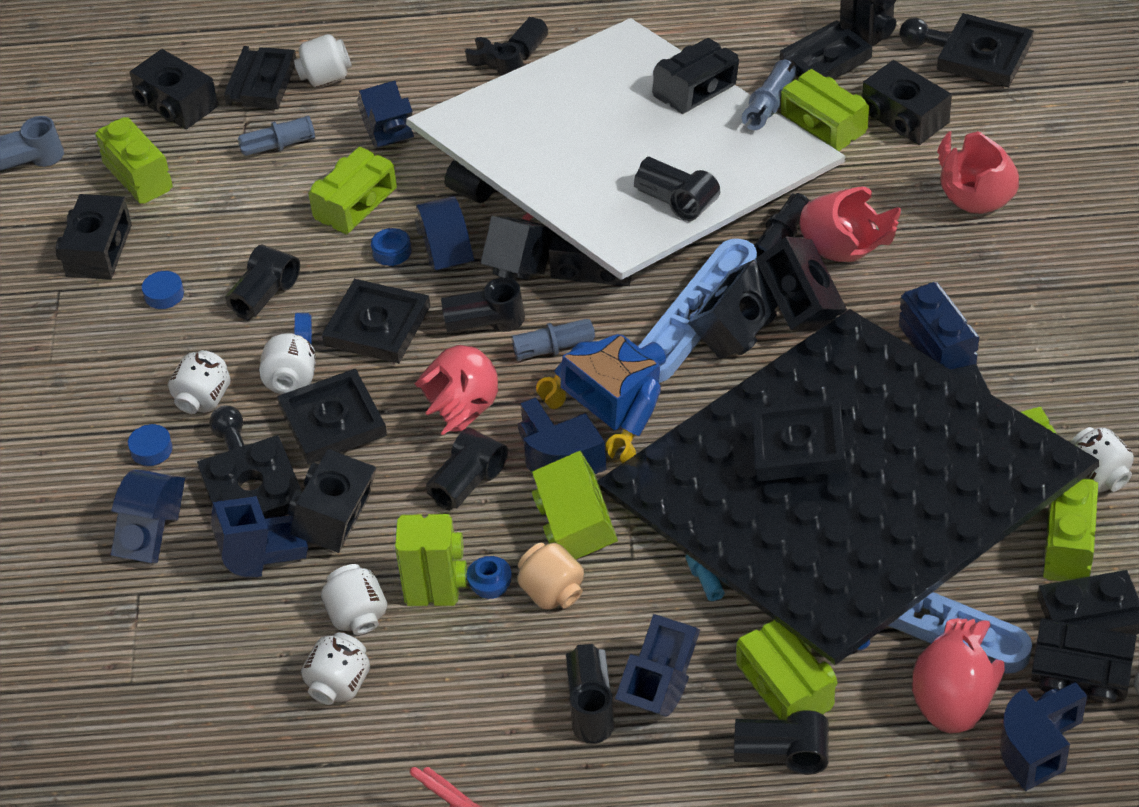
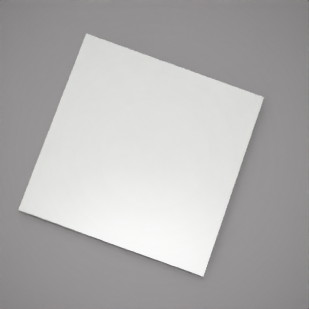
(583, 119)

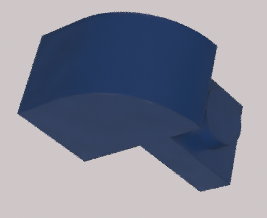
(385, 114)
(444, 233)
(550, 442)
(142, 507)
(250, 540)
(658, 674)
(1033, 732)

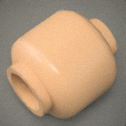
(550, 576)

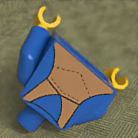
(612, 382)

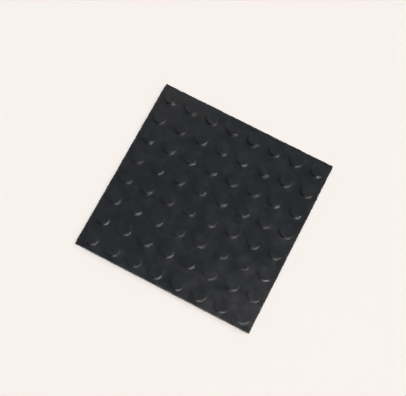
(844, 554)

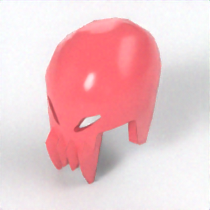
(979, 175)
(844, 224)
(459, 386)
(955, 680)

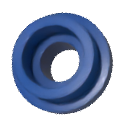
(489, 585)

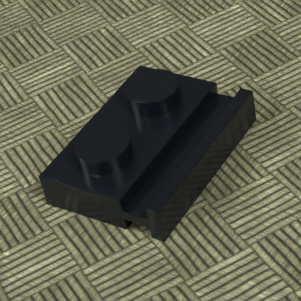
(828, 51)
(260, 77)
(1093, 601)

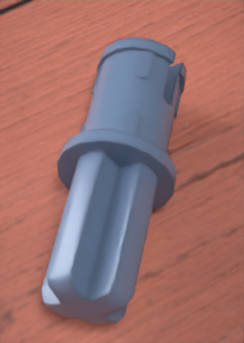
(277, 136)
(552, 339)

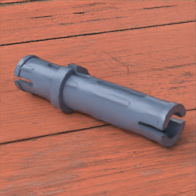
(766, 99)

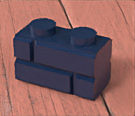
(938, 327)

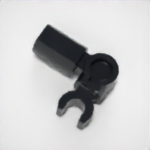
(509, 55)

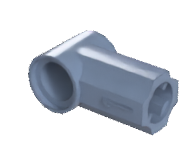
(34, 143)

